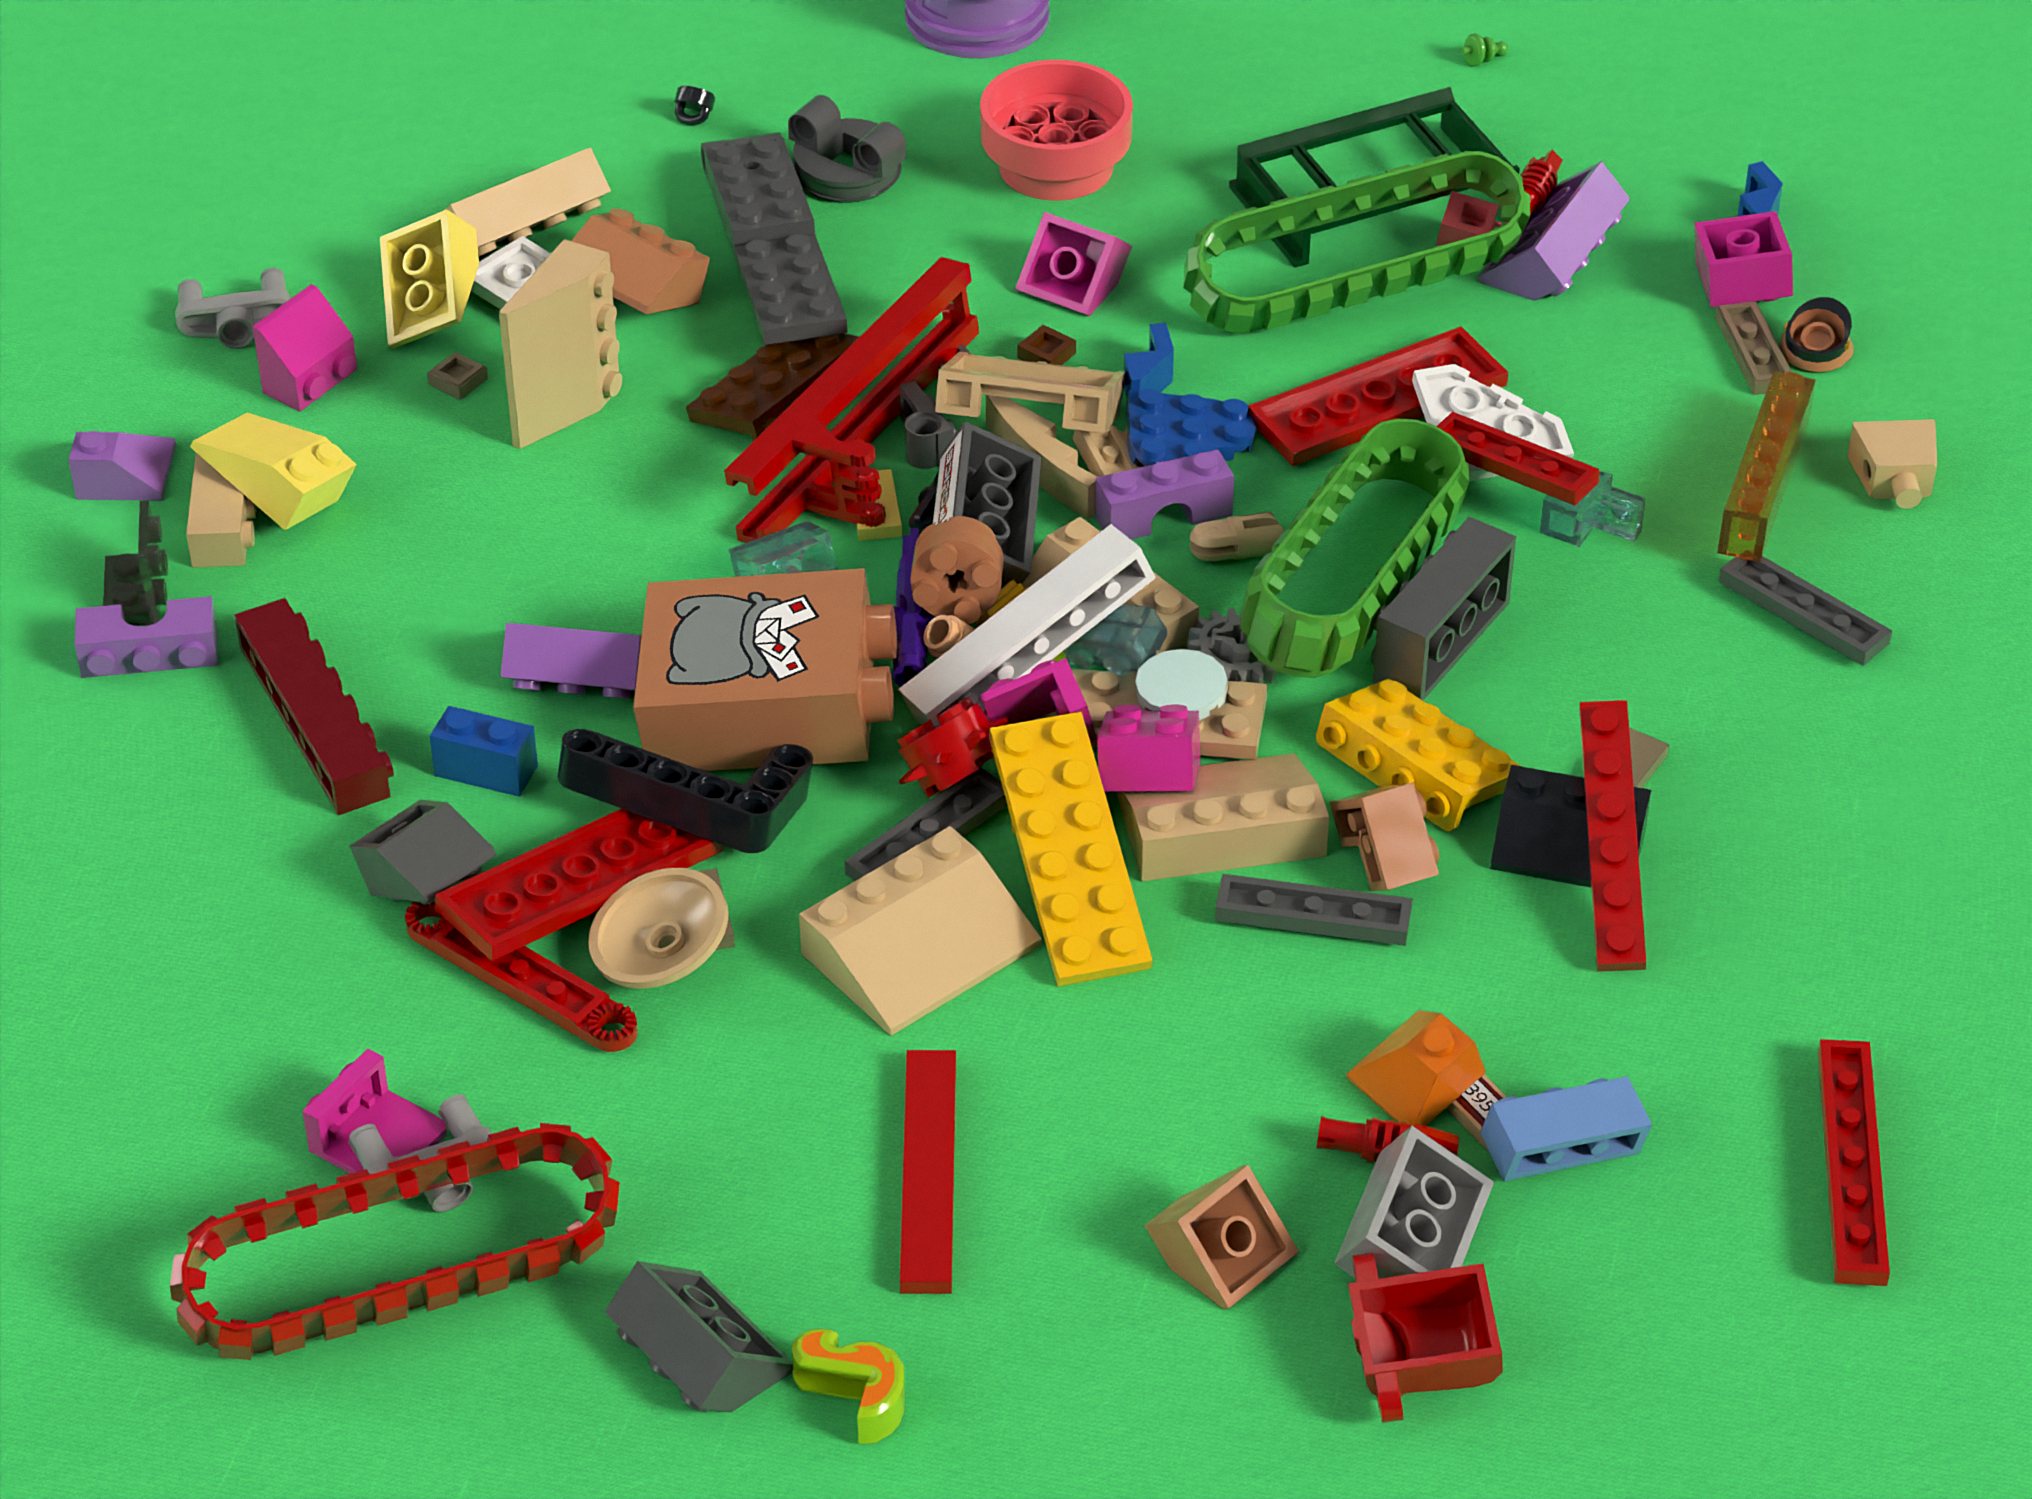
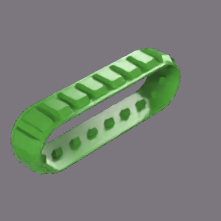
(1321, 206)
(1321, 644)

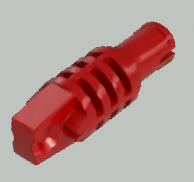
(1540, 179)
(1374, 1136)

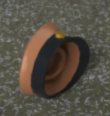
(1818, 336)

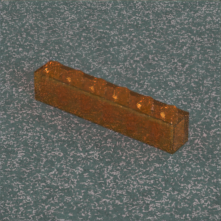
(1766, 466)

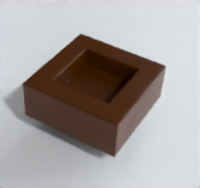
(1046, 346)

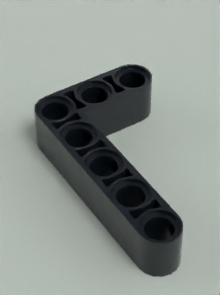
(685, 796)

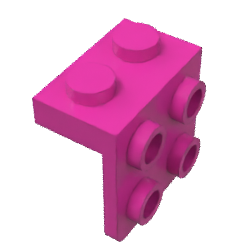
(363, 1098)

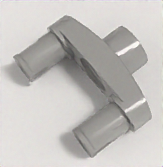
(229, 315)
(463, 1126)

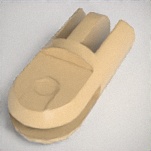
(1235, 537)

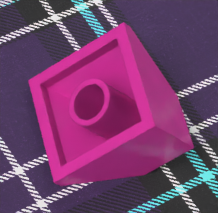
(1072, 264)

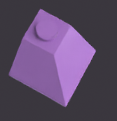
(120, 465)

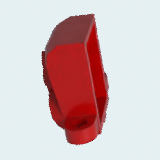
(1423, 1331)

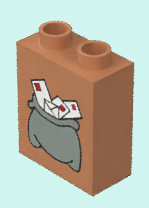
(763, 666)

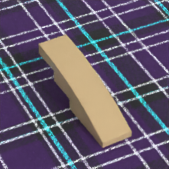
(1059, 462)

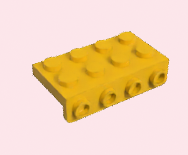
(1404, 740)

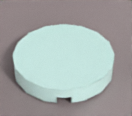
(1182, 679)

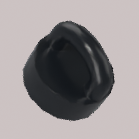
(693, 99)

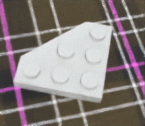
(1451, 389)

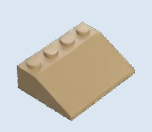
(560, 343)
(1231, 820)
(917, 931)

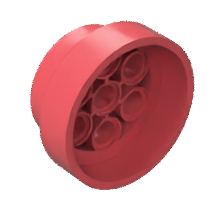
(1056, 127)

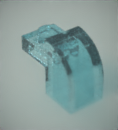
(1601, 508)

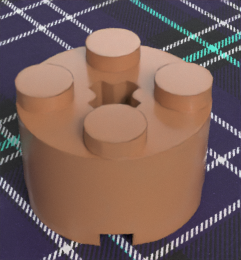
(957, 569)

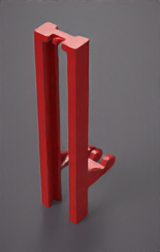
(848, 443)

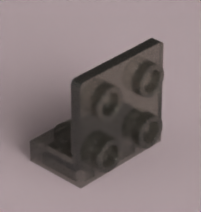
(136, 578)

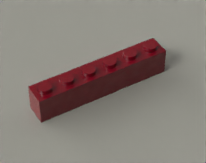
(313, 706)

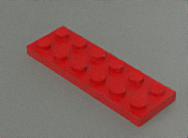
(1354, 400)
(564, 880)

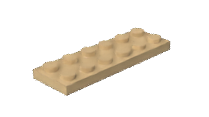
(1227, 732)

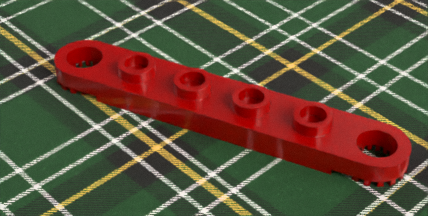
(530, 981)

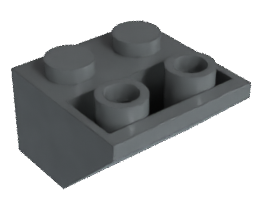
(420, 853)

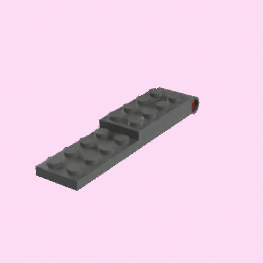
(773, 238)

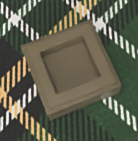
(457, 375)

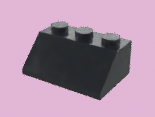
(1546, 826)

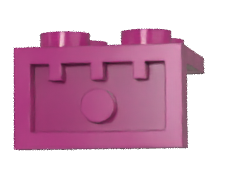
(1043, 691)

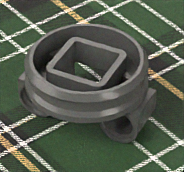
(823, 136)

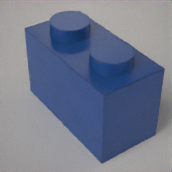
(484, 751)

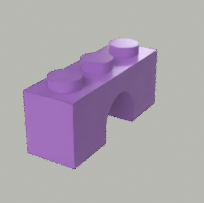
(1134, 496)
(178, 641)

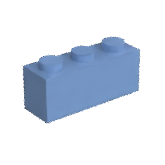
(1565, 1128)

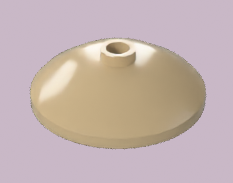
(658, 928)

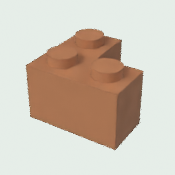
(1389, 833)

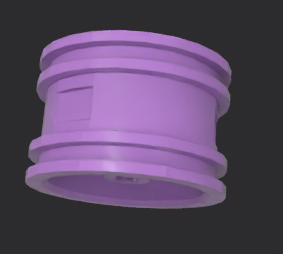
(976, 26)

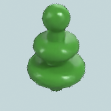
(1482, 49)

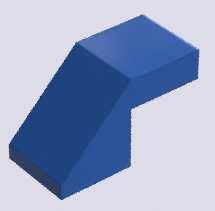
(1761, 191)
(1154, 367)

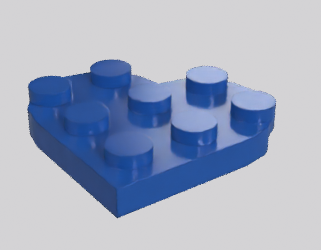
(1181, 426)

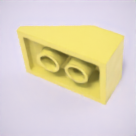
(427, 275)
(277, 466)

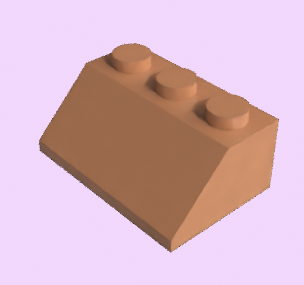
(647, 266)

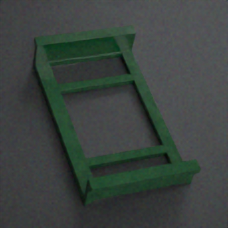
(1257, 188)

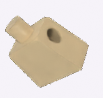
(1895, 459)

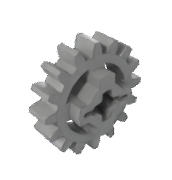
(1228, 645)

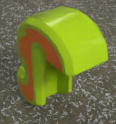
(856, 1372)

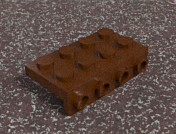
(766, 384)

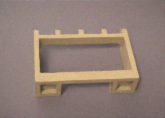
(1088, 395)

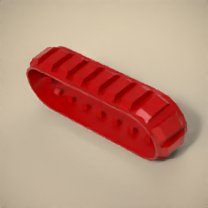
(361, 1190)

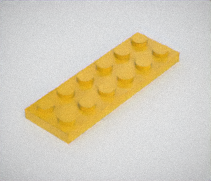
(1070, 849)

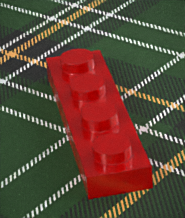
(1521, 460)

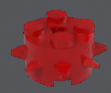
(950, 750)

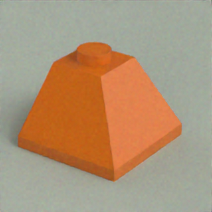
(1419, 1068)

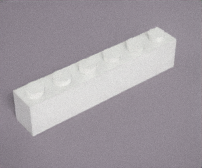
(1033, 624)

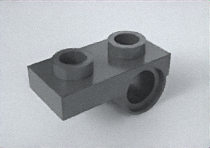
(925, 430)

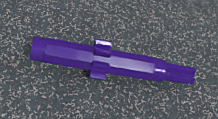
(909, 618)

